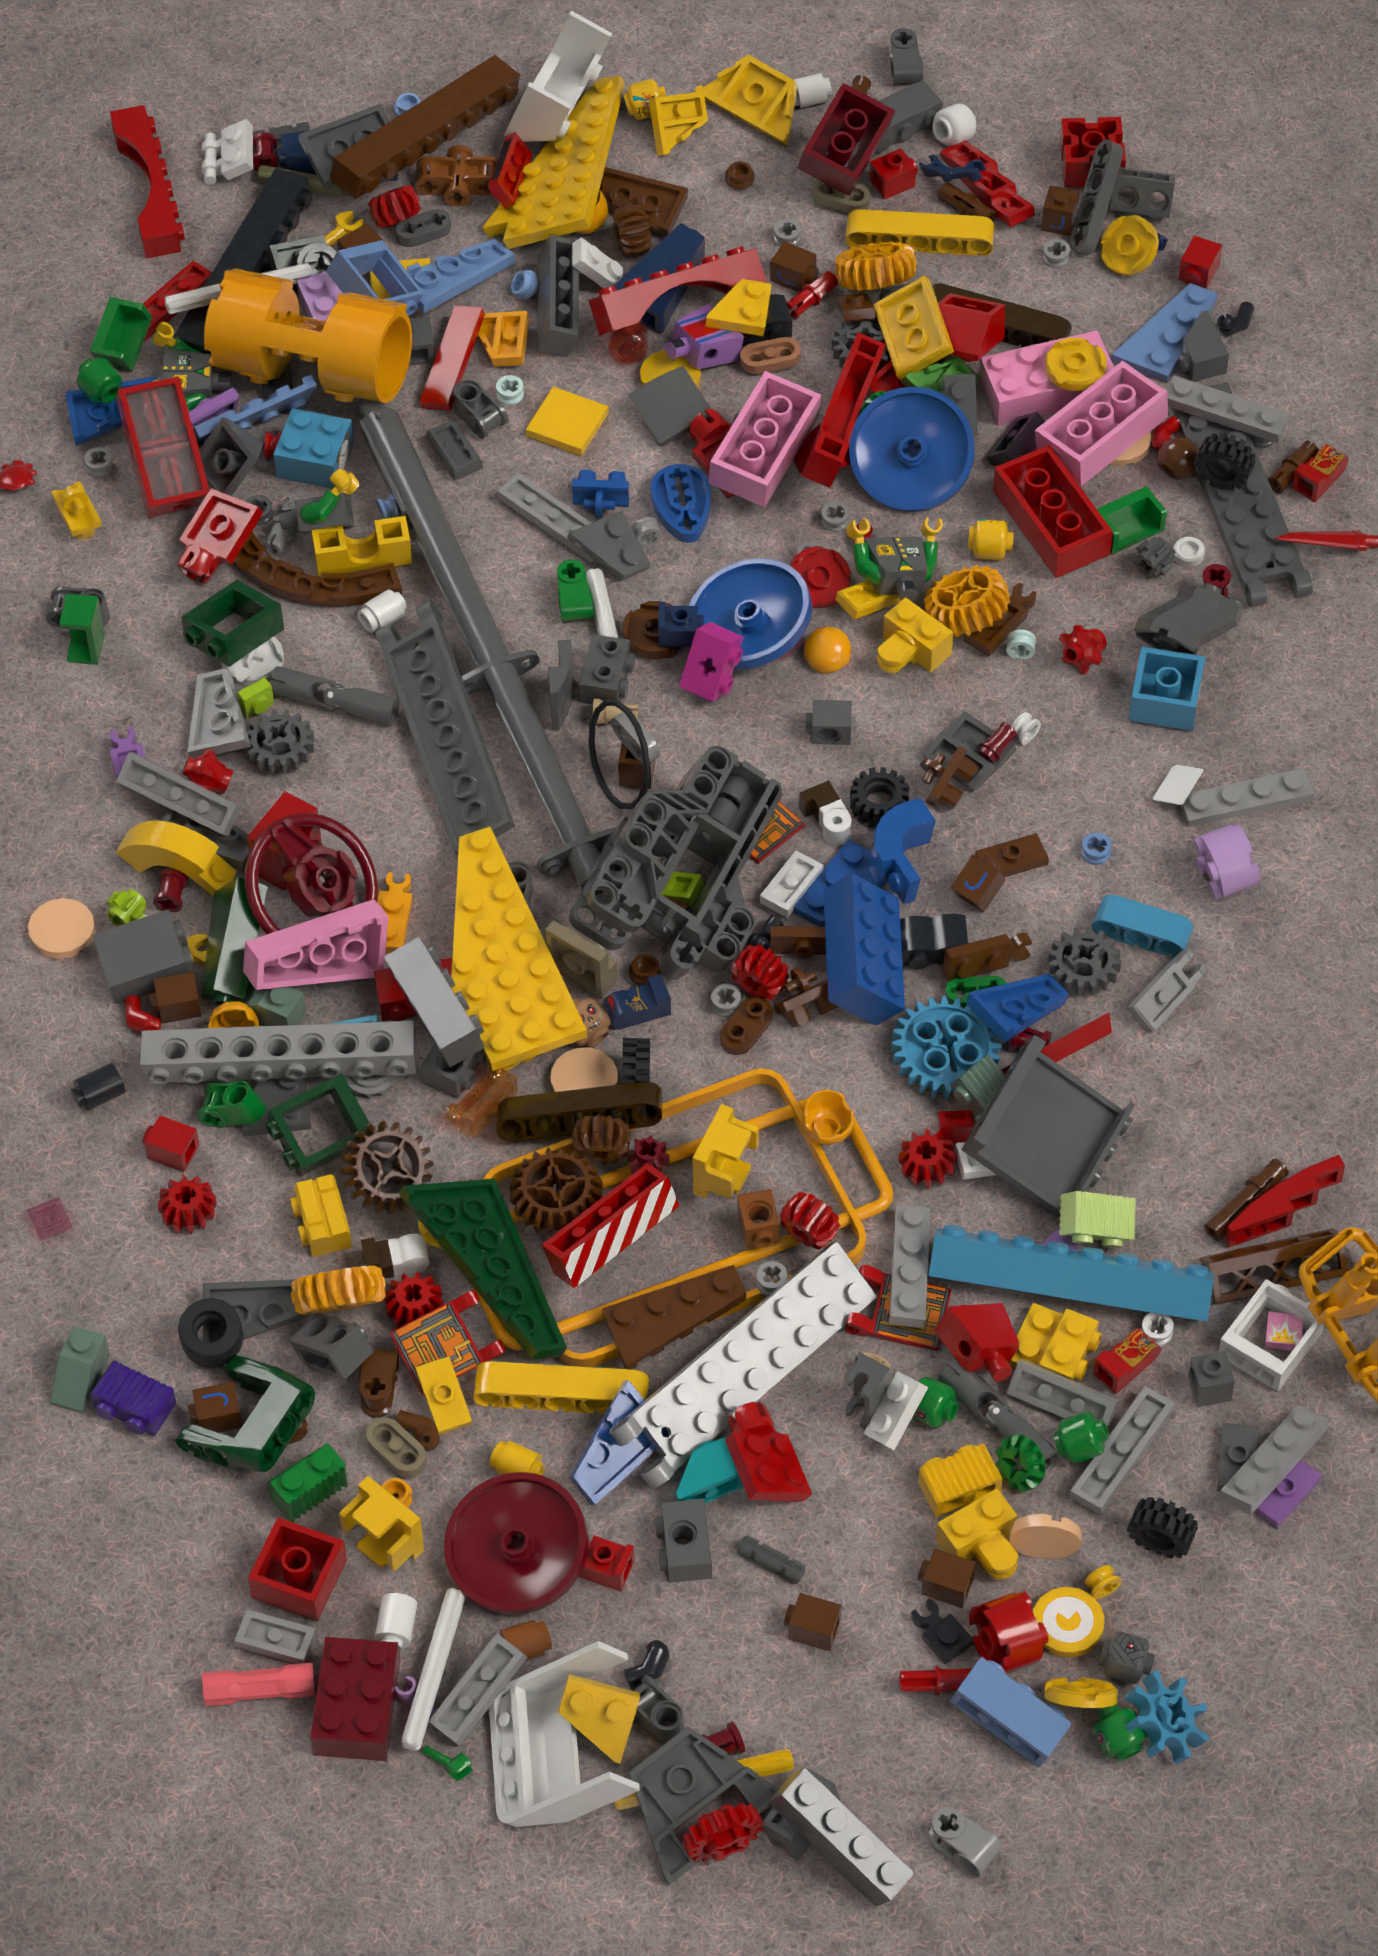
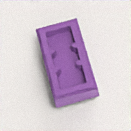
(210, 408)
(1289, 1494)

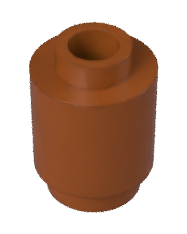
(529, 1638)

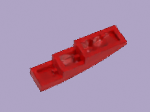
(994, 188)
(1276, 1207)

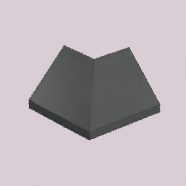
(229, 456)

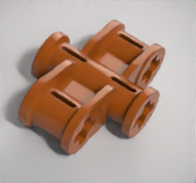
(445, 173)

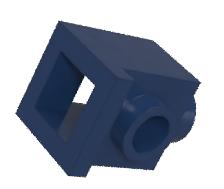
(678, 625)

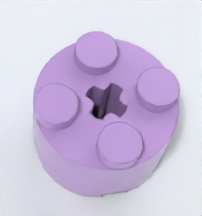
(1227, 861)

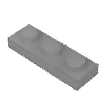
(1059, 1393)
(478, 1689)

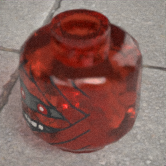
(628, 342)

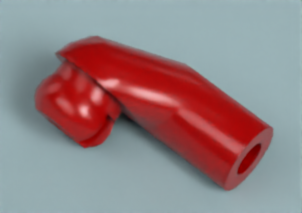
(1163, 432)
(137, 1019)

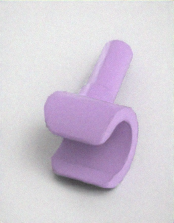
(408, 1696)

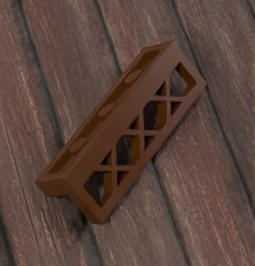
(1266, 1254)

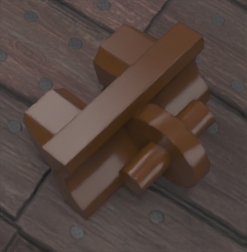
(958, 766)
(795, 1007)

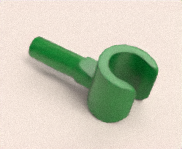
(457, 1767)

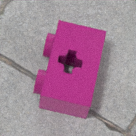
(712, 662)

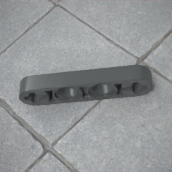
(1087, 225)

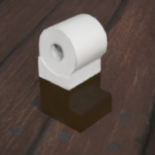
(829, 812)
(396, 1255)

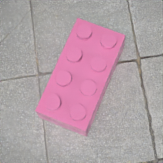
(1018, 382)
(1104, 421)
(764, 439)

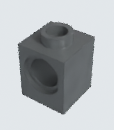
(830, 722)
(1211, 1379)

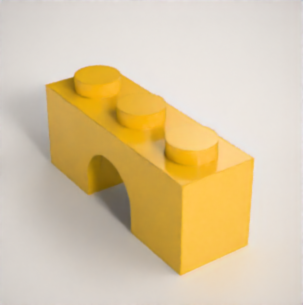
(341, 554)

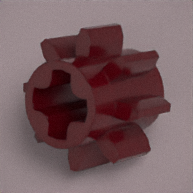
(648, 1151)

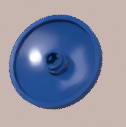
(912, 449)
(758, 601)

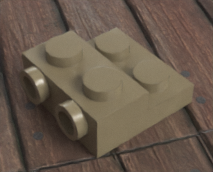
(581, 960)

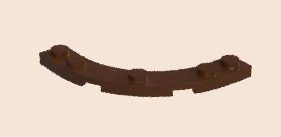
(322, 590)

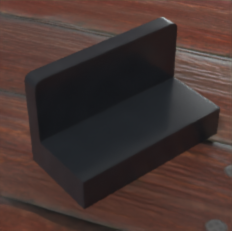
(1017, 440)

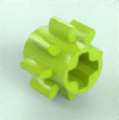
(125, 907)

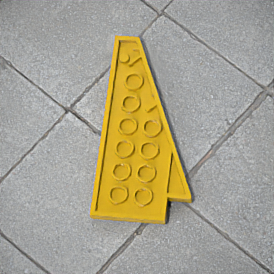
(565, 175)
(504, 961)

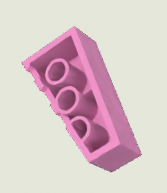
(321, 950)

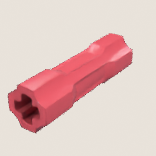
(232, 1686)

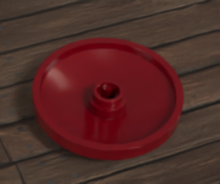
(516, 1543)

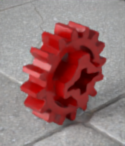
(723, 1832)

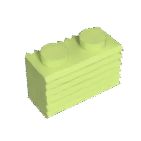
(1097, 1217)

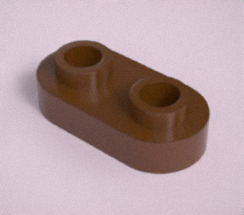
(747, 1023)

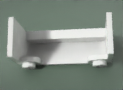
(561, 81)

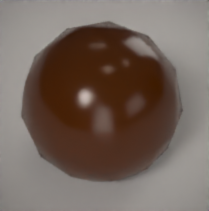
(1177, 457)

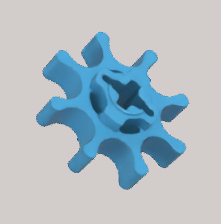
(1166, 1717)

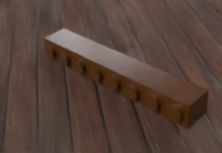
(425, 127)

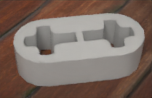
(627, 735)

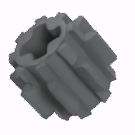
(1154, 557)

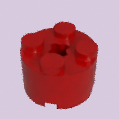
(1008, 1632)

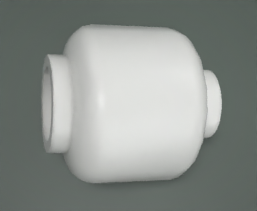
(954, 124)

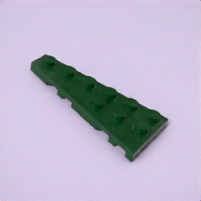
(482, 1241)

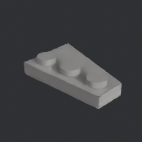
(216, 716)

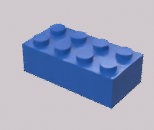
(863, 949)

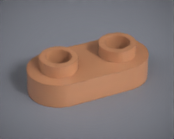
(769, 354)

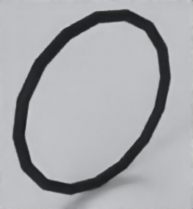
(644, 748)

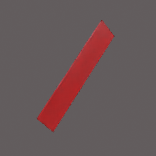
(1077, 1039)

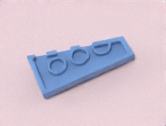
(456, 274)
(258, 409)

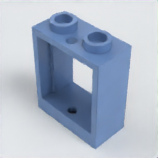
(378, 258)

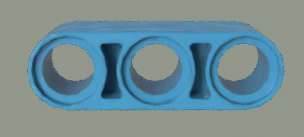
(1142, 925)

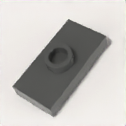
(454, 449)
(1236, 1447)

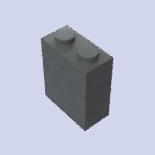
(140, 953)

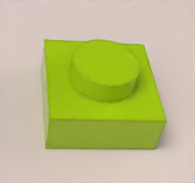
(256, 698)
(684, 887)

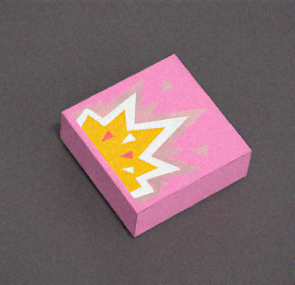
(1283, 1331)

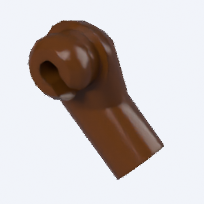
(421, 1427)

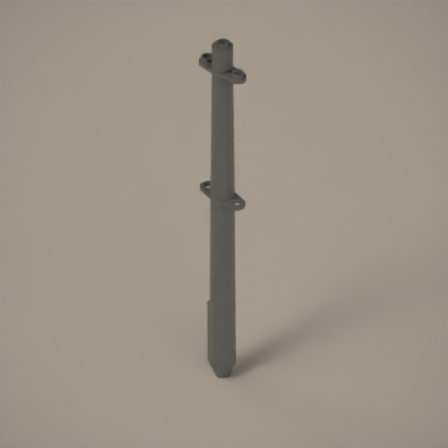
(495, 666)

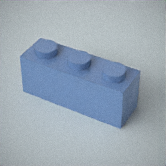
(1011, 1711)

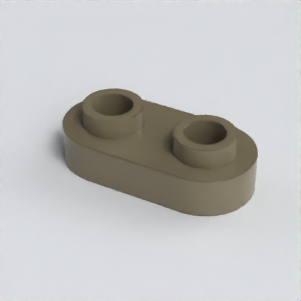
(838, 200)
(398, 1448)

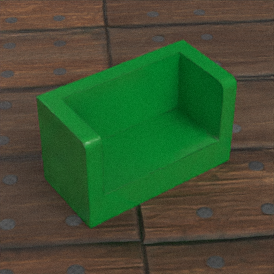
(121, 333)
(1133, 518)
(84, 620)

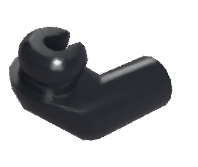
(1232, 325)
(763, 934)
(652, 1665)

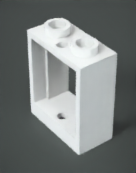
(1254, 1359)

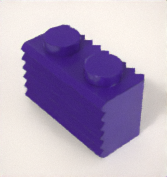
(133, 1399)

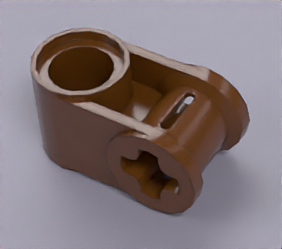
(378, 1382)

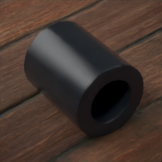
(98, 1087)

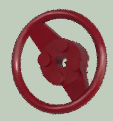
(306, 864)

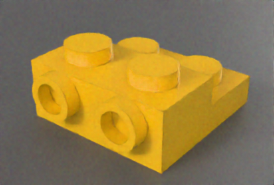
(1057, 1341)

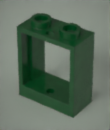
(262, 623)
(349, 1109)

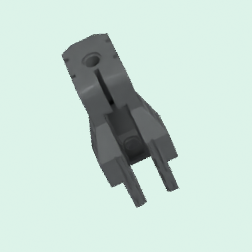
(713, 798)

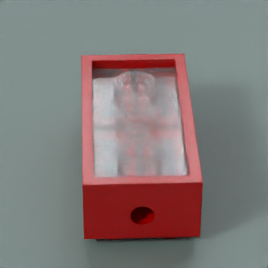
(162, 446)

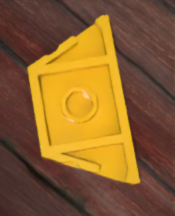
(755, 96)

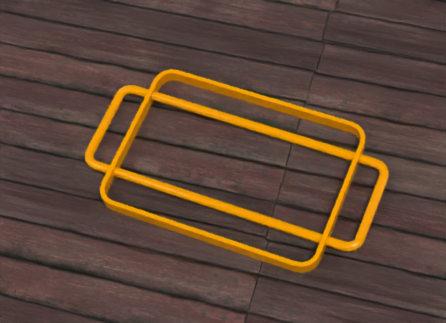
(793, 1109)

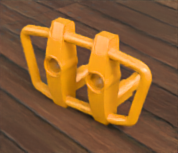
(1351, 1296)

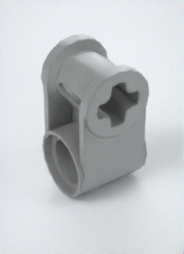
(966, 1845)

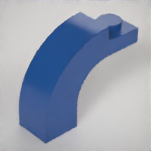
(898, 830)

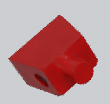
(980, 1338)

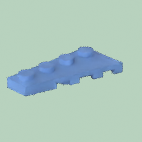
(1159, 342)

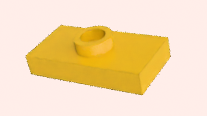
(864, 600)
(443, 1395)

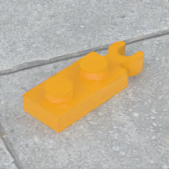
(397, 906)

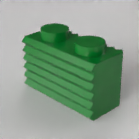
(308, 1482)

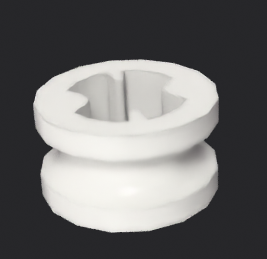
(1026, 727)
(1160, 1319)

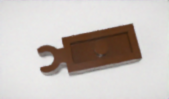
(992, 637)
(984, 955)

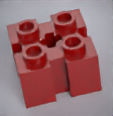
(1080, 142)

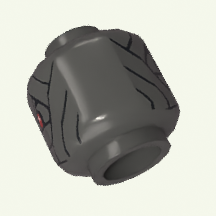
(1126, 1657)

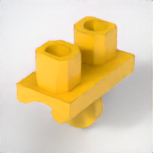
(77, 510)

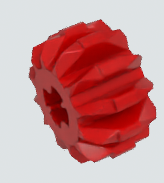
(394, 206)
(760, 972)
(921, 1147)
(179, 1214)
(809, 1220)
(408, 1290)

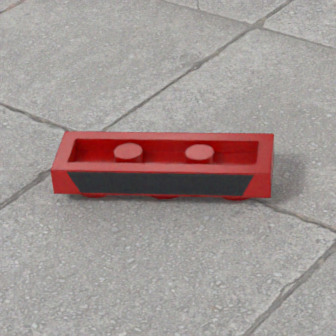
(509, 170)

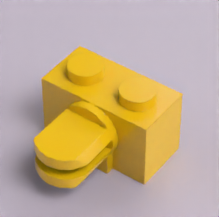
(913, 638)
(982, 1534)

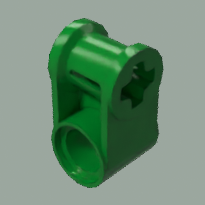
(573, 591)
(230, 1105)

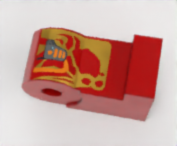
(1320, 472)
(1126, 1360)

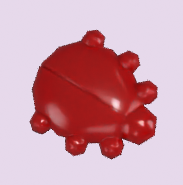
(17, 475)

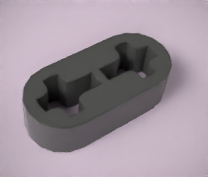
(423, 228)

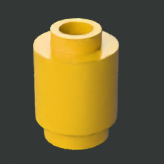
(515, 1458)

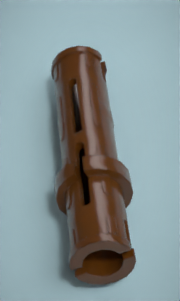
(1254, 1189)

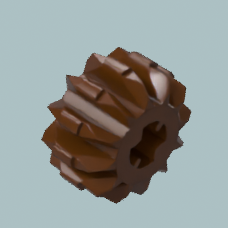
(632, 230)
(601, 1138)

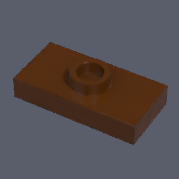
(855, 307)
(1017, 855)
(798, 940)

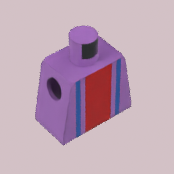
(701, 344)

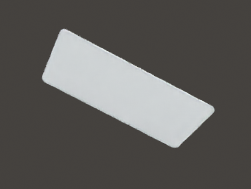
(1178, 784)

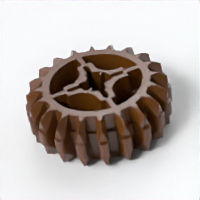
(402, 1143)
(536, 1198)

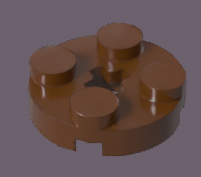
(636, 630)

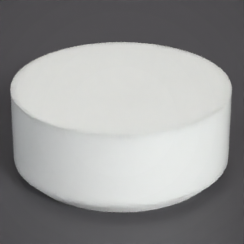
(1189, 551)

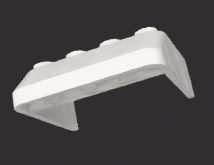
(538, 1747)

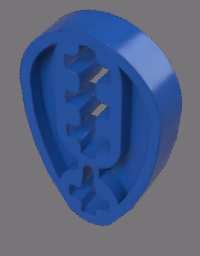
(696, 496)

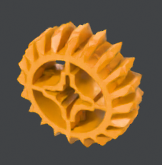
(875, 266)
(968, 599)
(338, 1290)

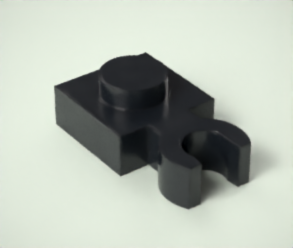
(943, 1636)

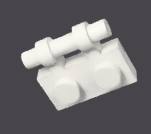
(235, 152)

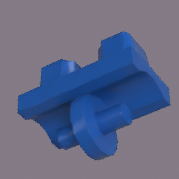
(600, 493)

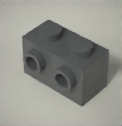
(606, 669)

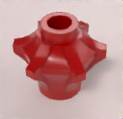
(1083, 647)
(208, 772)

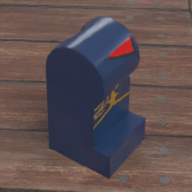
(638, 1004)

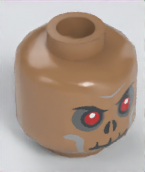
(595, 1021)

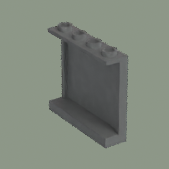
(1046, 1129)

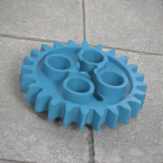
(916, 1053)

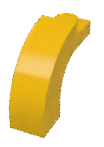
(176, 847)

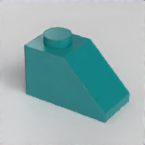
(709, 1473)

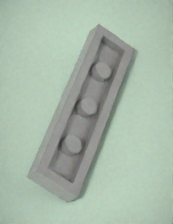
(1226, 409)
(543, 511)
(178, 793)
(1247, 797)
(909, 1266)
(1122, 1450)
(1274, 1459)

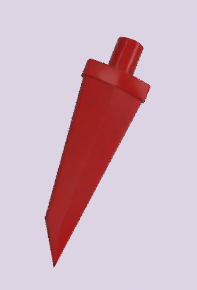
(1340, 539)

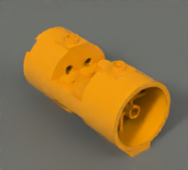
(358, 349)

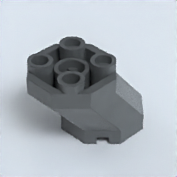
(1189, 619)

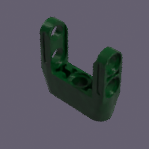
(267, 1429)

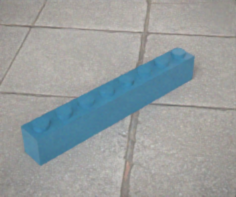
(1072, 1273)

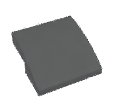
(669, 404)
(561, 685)
(968, 733)

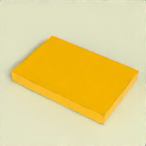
(913, 327)

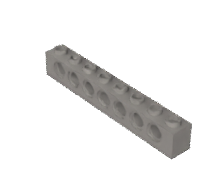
(265, 1042)

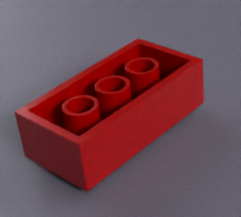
(1052, 511)

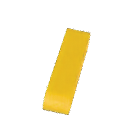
(922, 231)
(552, 1386)

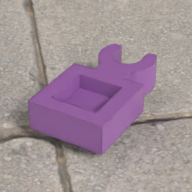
(122, 748)

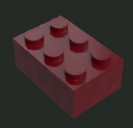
(846, 139)
(355, 1699)

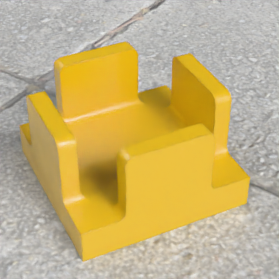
(717, 1158)
(391, 1526)

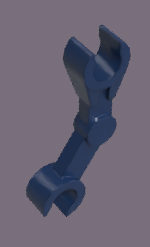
(936, 169)

